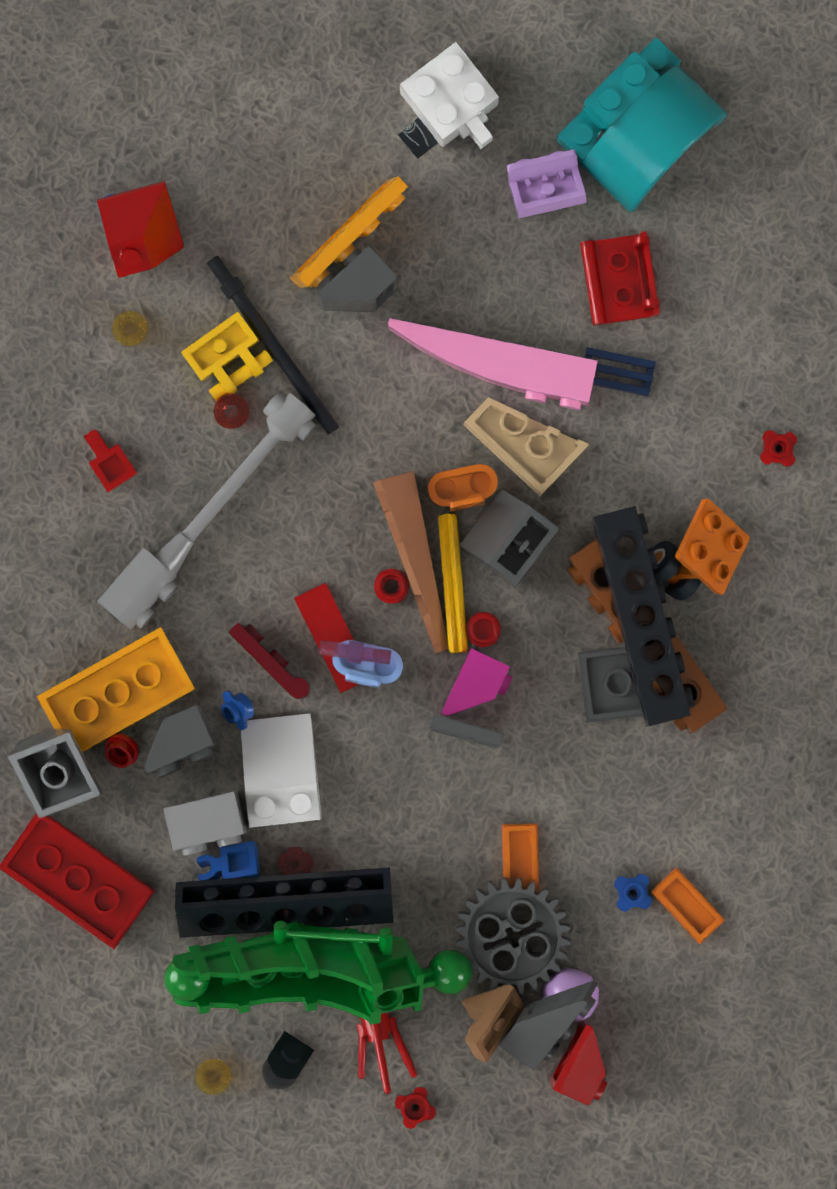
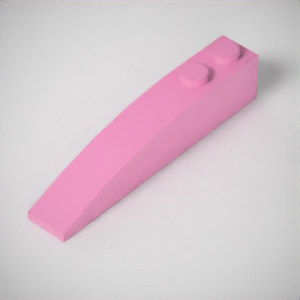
(506, 364)

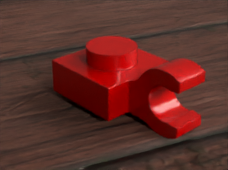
(111, 464)

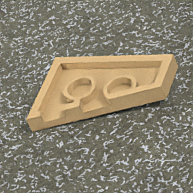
(526, 446)

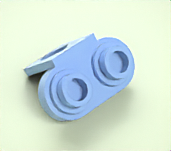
(370, 673)

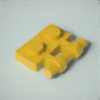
(221, 347)

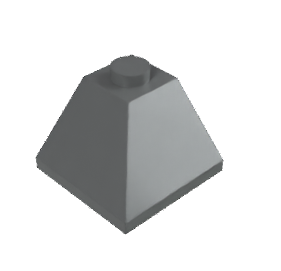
(53, 771)

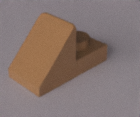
(493, 1015)

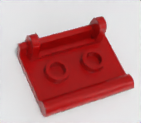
(620, 279)

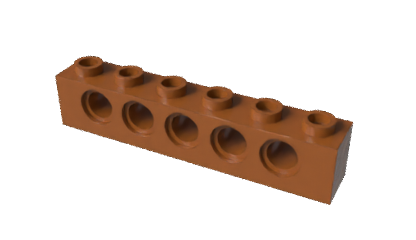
(706, 700)

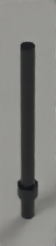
(234, 290)

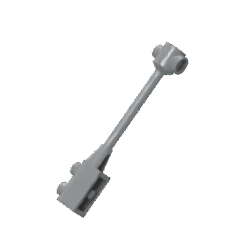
(153, 576)

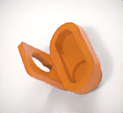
(463, 487)

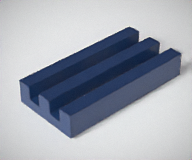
(647, 378)

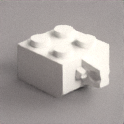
(451, 97)

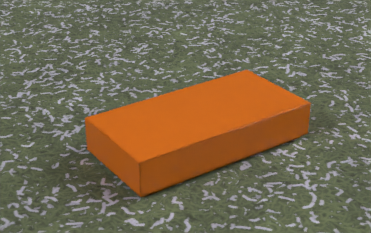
(520, 853)
(687, 905)

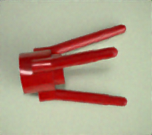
(376, 1034)

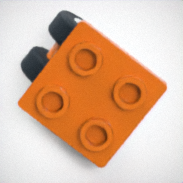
(705, 554)

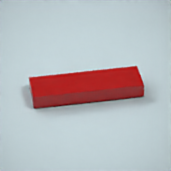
(326, 625)

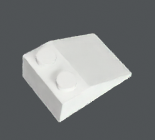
(280, 771)

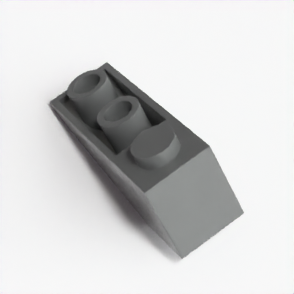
(544, 1021)

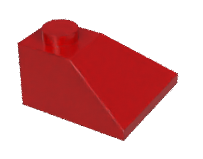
(140, 228)
(581, 1068)

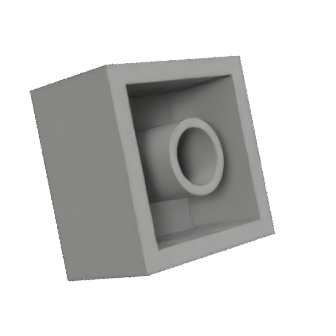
(206, 821)

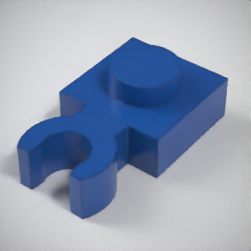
(235, 862)

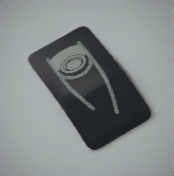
(418, 138)

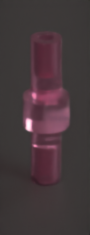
(355, 652)

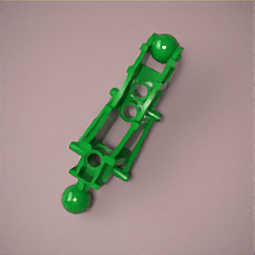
(313, 966)

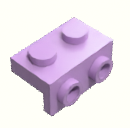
(546, 183)

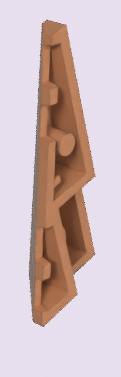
(405, 519)

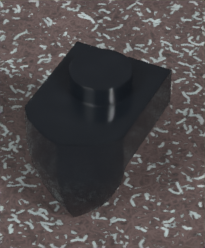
(285, 1062)

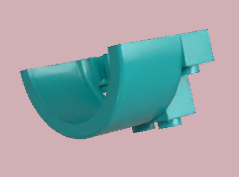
(648, 122)

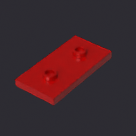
(77, 879)

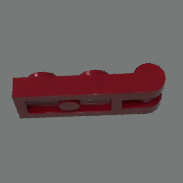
(272, 662)

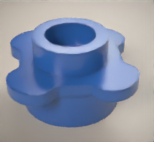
(237, 709)
(641, 898)

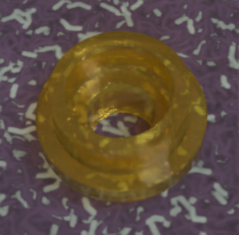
(122, 320)
(201, 1076)

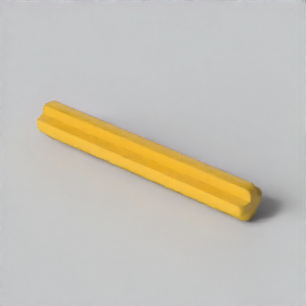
(453, 583)

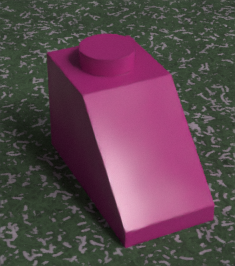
(477, 683)

